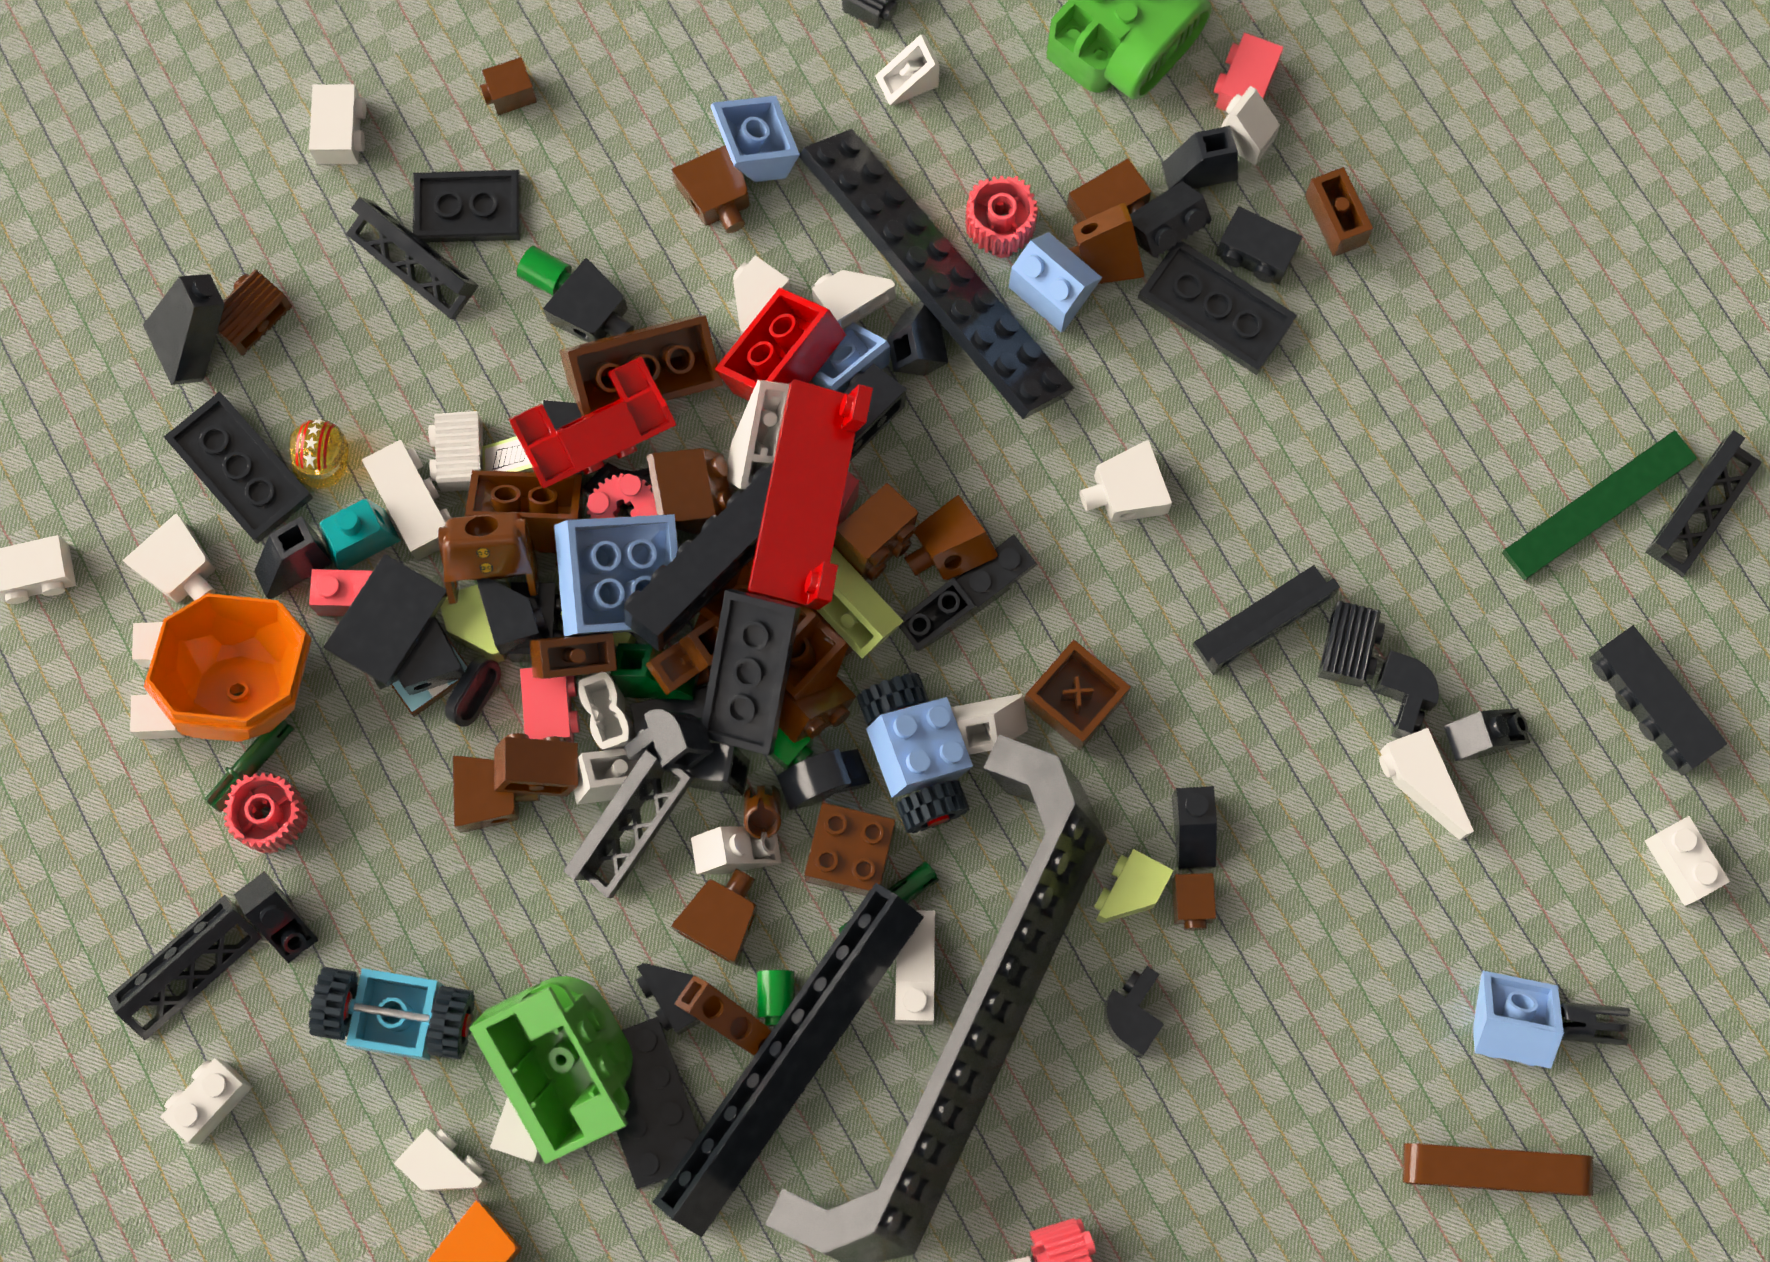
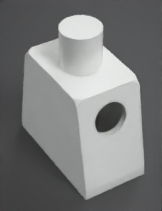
(1129, 486)
(173, 562)

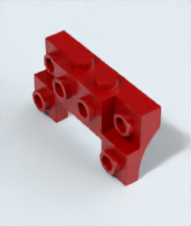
(598, 435)

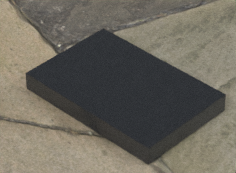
(466, 206)
(386, 620)

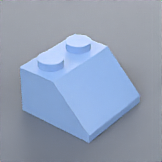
(757, 137)
(1052, 280)
(1517, 1020)

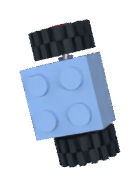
(917, 750)

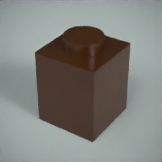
(508, 86)
(1193, 900)

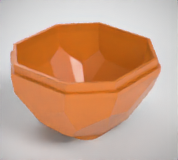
(225, 649)

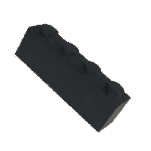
(1657, 701)

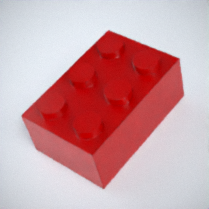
(781, 344)

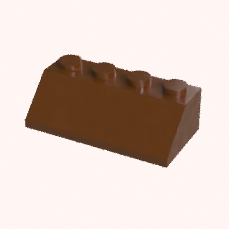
(675, 353)

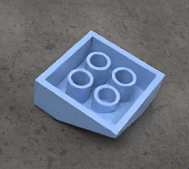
(605, 563)

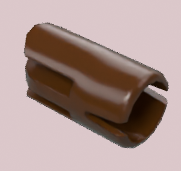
(762, 812)

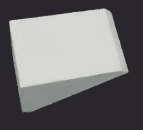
(910, 72)

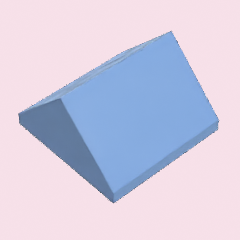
(853, 354)

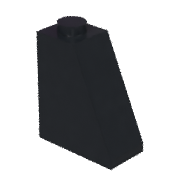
(186, 328)

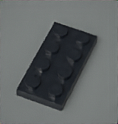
(1217, 306)
(238, 467)
(750, 671)
(659, 1113)

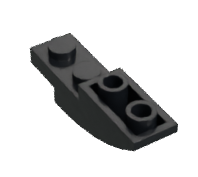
(966, 595)

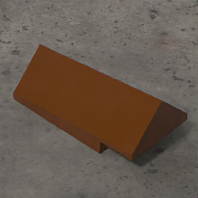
(816, 647)

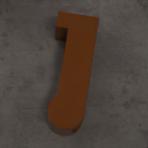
(723, 1015)

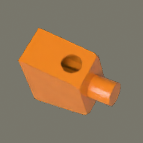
(477, 1239)

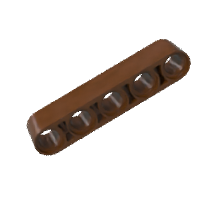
(1498, 1169)

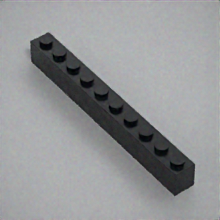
(731, 538)
(787, 1060)

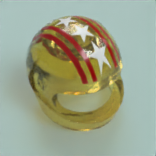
(316, 450)

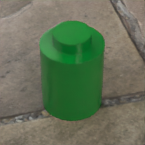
(543, 270)
(774, 994)

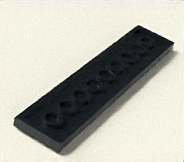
(937, 273)

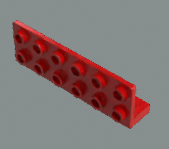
(807, 494)

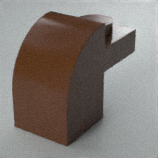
(685, 657)

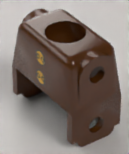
(487, 548)

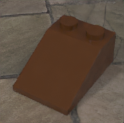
(521, 493)

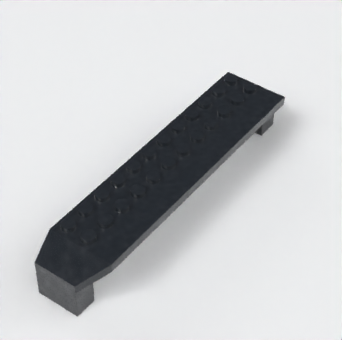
(896, 1215)

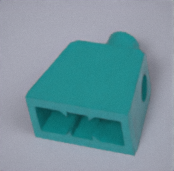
(357, 533)

